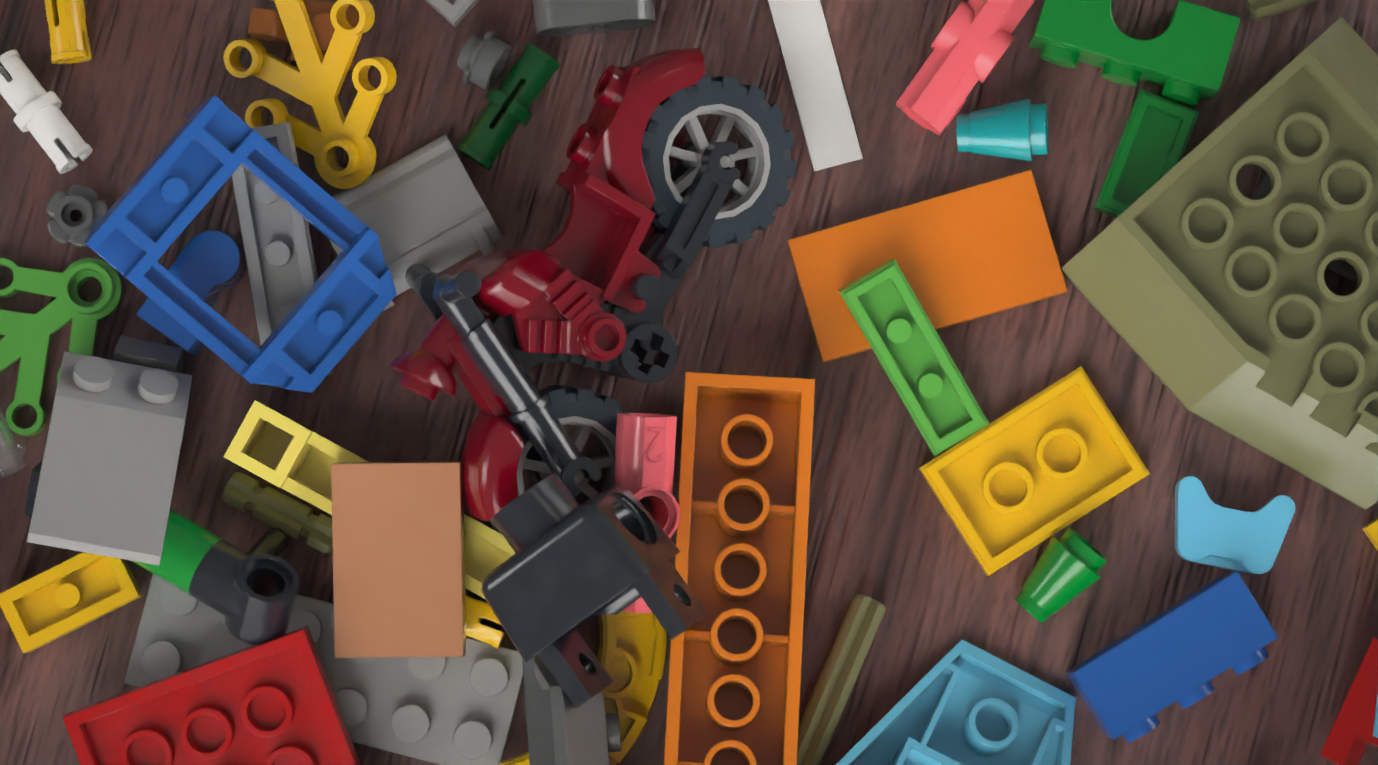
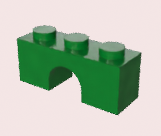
(1183, 60)

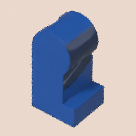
(206, 267)

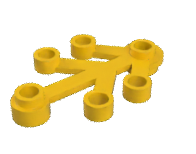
(319, 85)

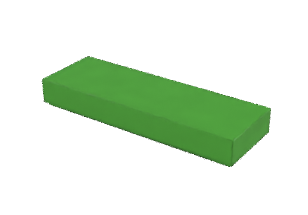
(913, 356)

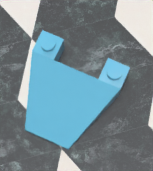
(972, 714)

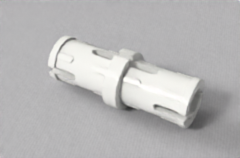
(40, 113)

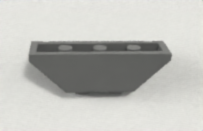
(558, 729)

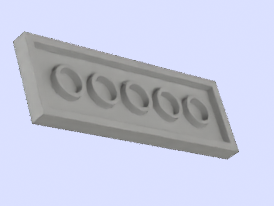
(404, 705)

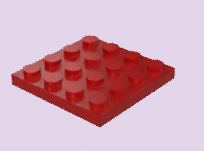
(235, 710)

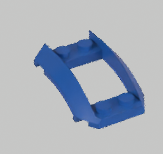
(177, 189)

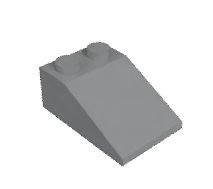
(110, 459)

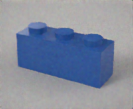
(1173, 657)

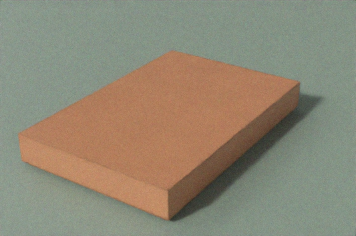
(398, 559)

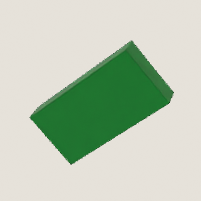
(1146, 151)

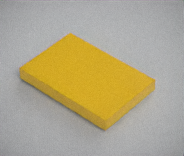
(1034, 471)

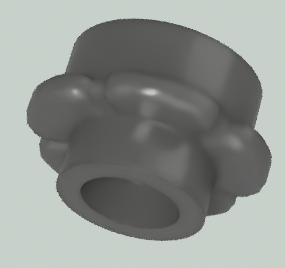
(483, 60)
(60, 209)

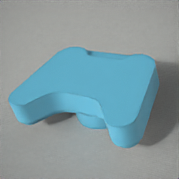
(1225, 535)

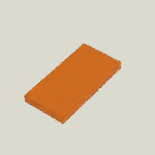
(958, 251)

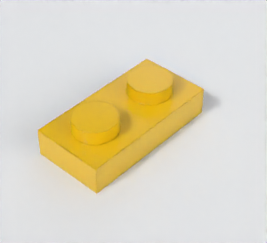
(67, 598)

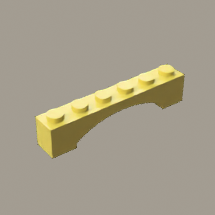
(301, 465)

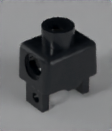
(580, 566)

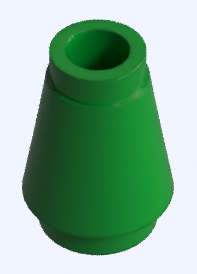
(1060, 575)

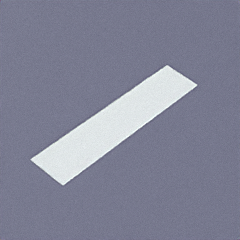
(815, 82)

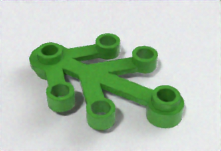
(30, 334)

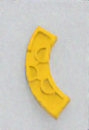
(634, 657)

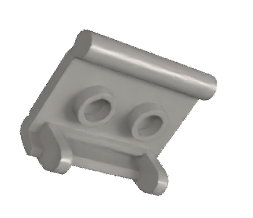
(423, 212)

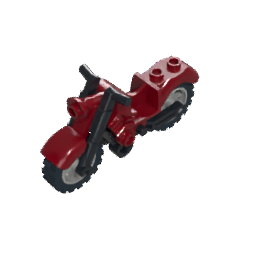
(603, 283)

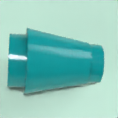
(1005, 130)

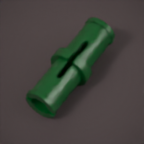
(483, 142)

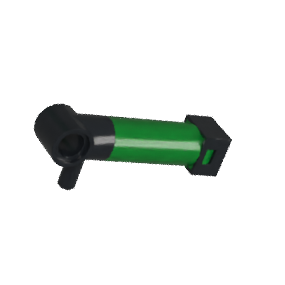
(248, 588)

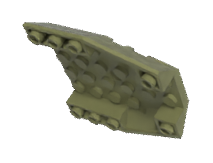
(1233, 288)

